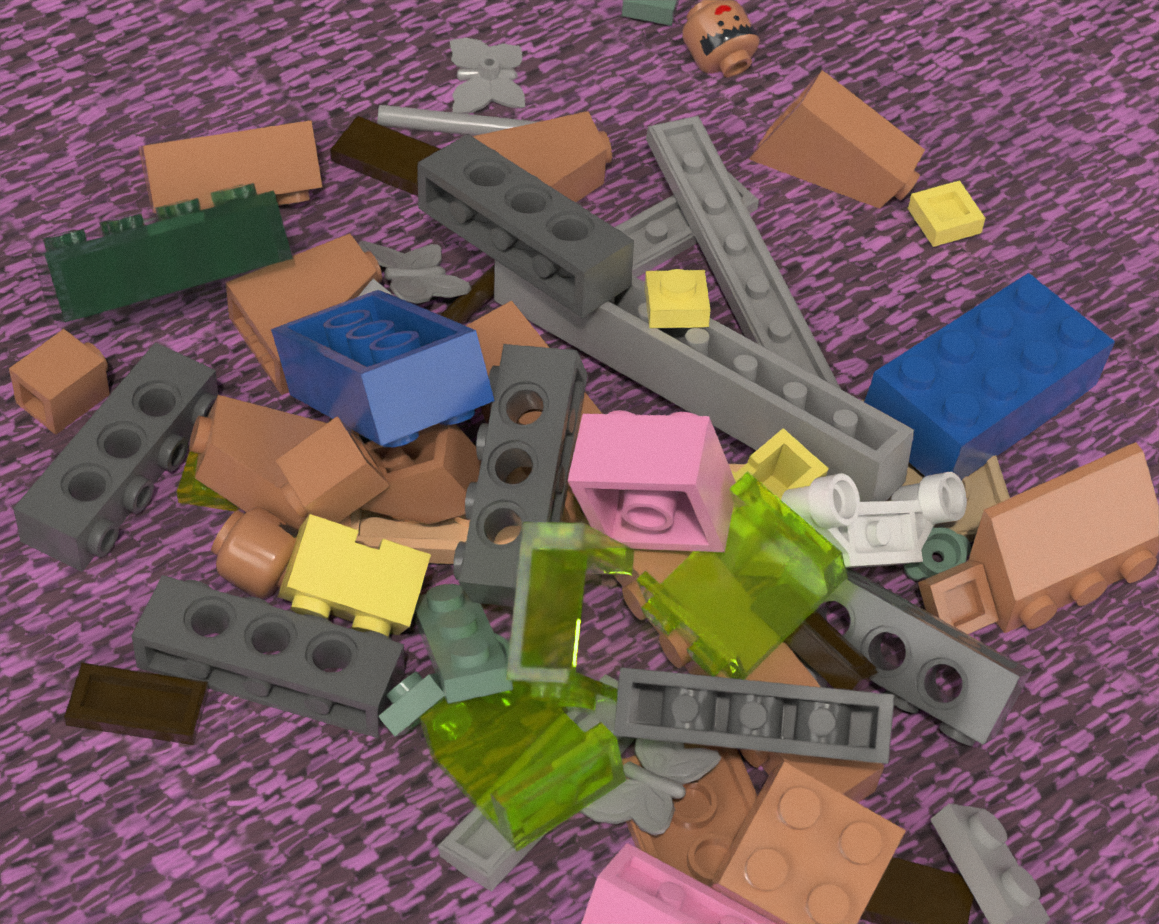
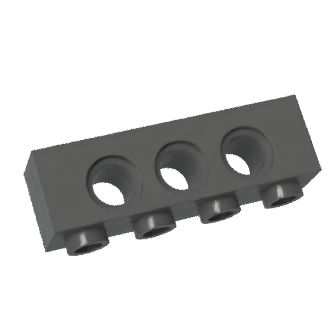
(525, 225)
(524, 381)
(116, 458)
(173, 643)
(988, 677)
(754, 715)

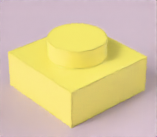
(946, 213)
(677, 299)

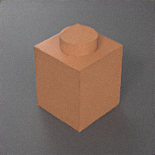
(60, 380)
(330, 473)

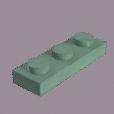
(460, 644)

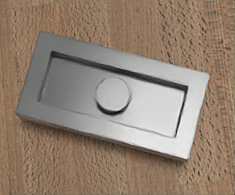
(987, 865)

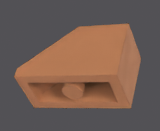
(426, 475)

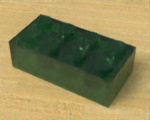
(162, 255)

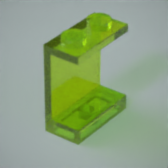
(753, 594)
(550, 610)
(521, 760)

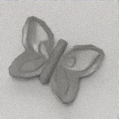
(487, 75)
(417, 273)
(650, 789)

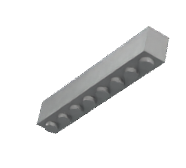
(731, 381)

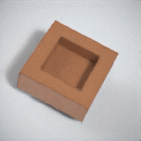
(960, 597)

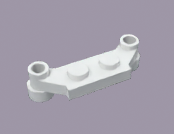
(878, 530)

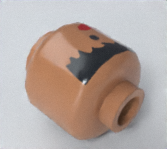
(720, 37)
(254, 551)

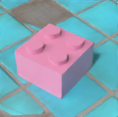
(653, 480)

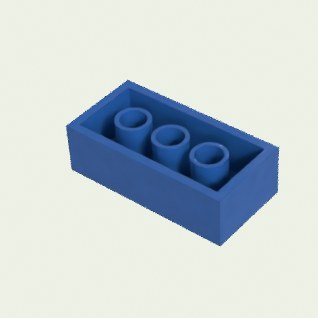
(384, 367)
(990, 377)

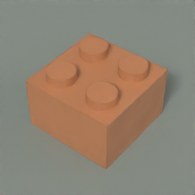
(806, 853)

